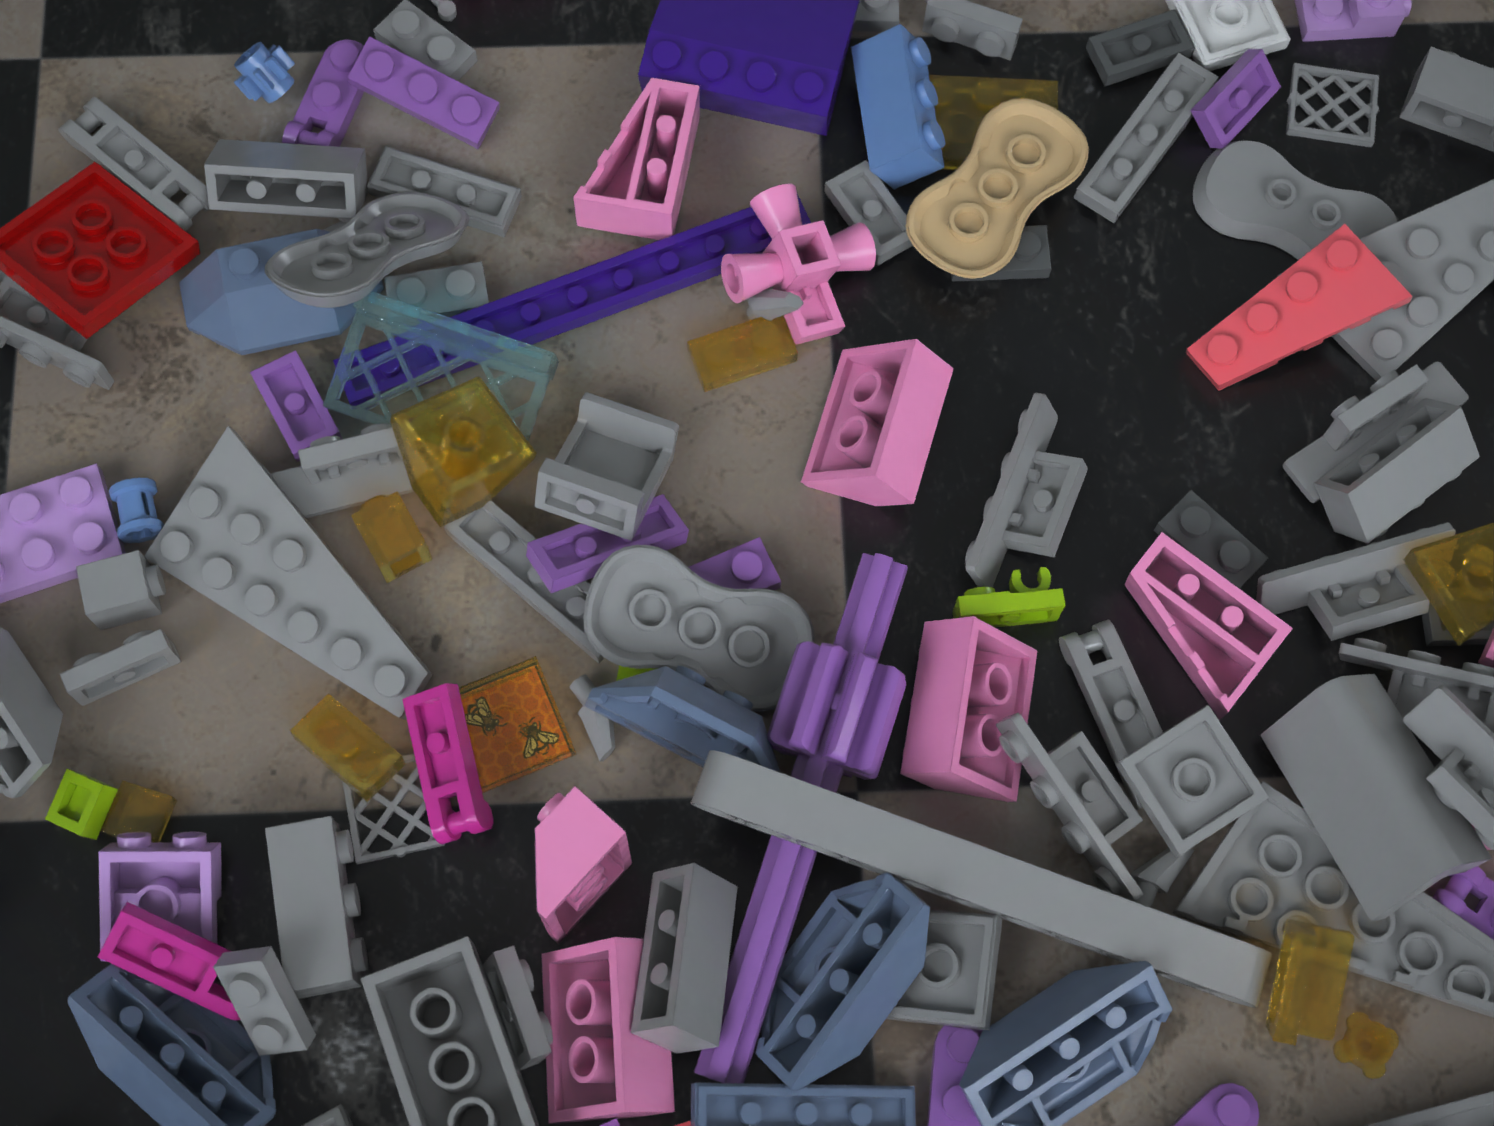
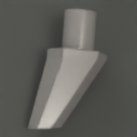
(772, 304)
(597, 726)
(1159, 874)

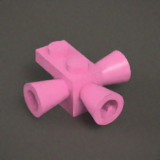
(798, 262)

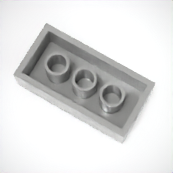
(447, 1041)

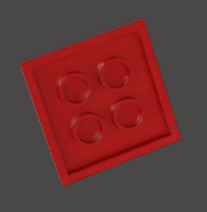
(92, 249)

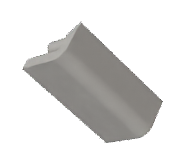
(1370, 794)

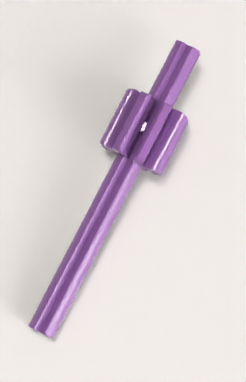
(837, 724)

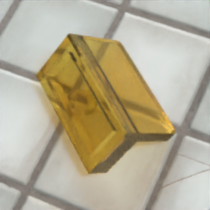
(1308, 982)

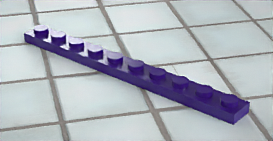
(585, 294)

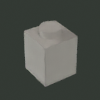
(120, 589)

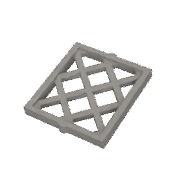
(1325, 132)
(398, 848)

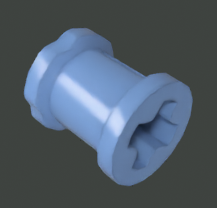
(136, 510)

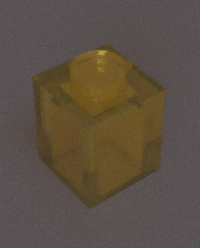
(391, 536)

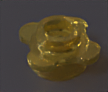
(1382, 1042)

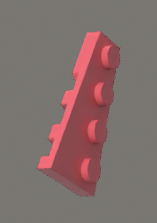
(1315, 298)

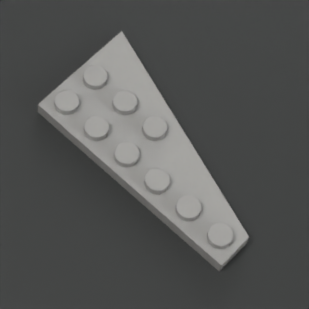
(1442, 261)
(268, 565)
(1280, 869)

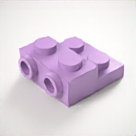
(1350, 18)
(165, 878)

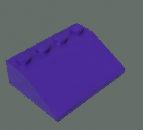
(755, 56)

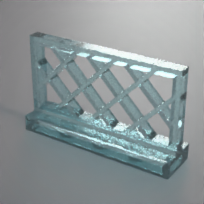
(443, 335)

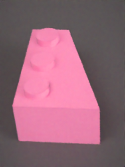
(646, 167)
(1205, 621)

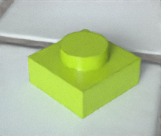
(81, 804)

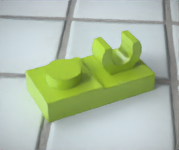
(1015, 608)

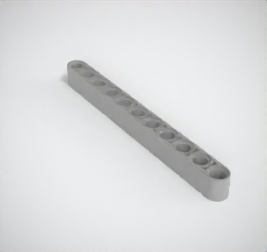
(980, 878)

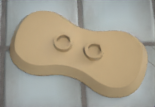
(979, 211)

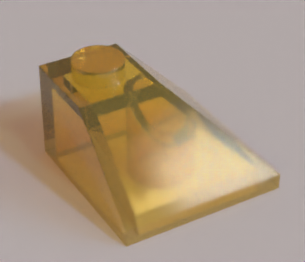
(459, 449)

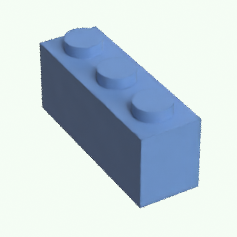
(898, 106)

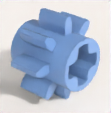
(264, 72)

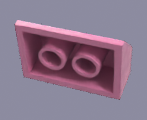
(879, 423)
(962, 688)
(576, 860)
(595, 1060)

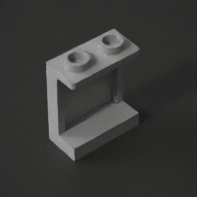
(608, 467)

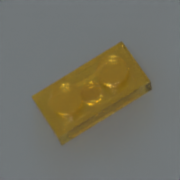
(741, 352)
(348, 747)

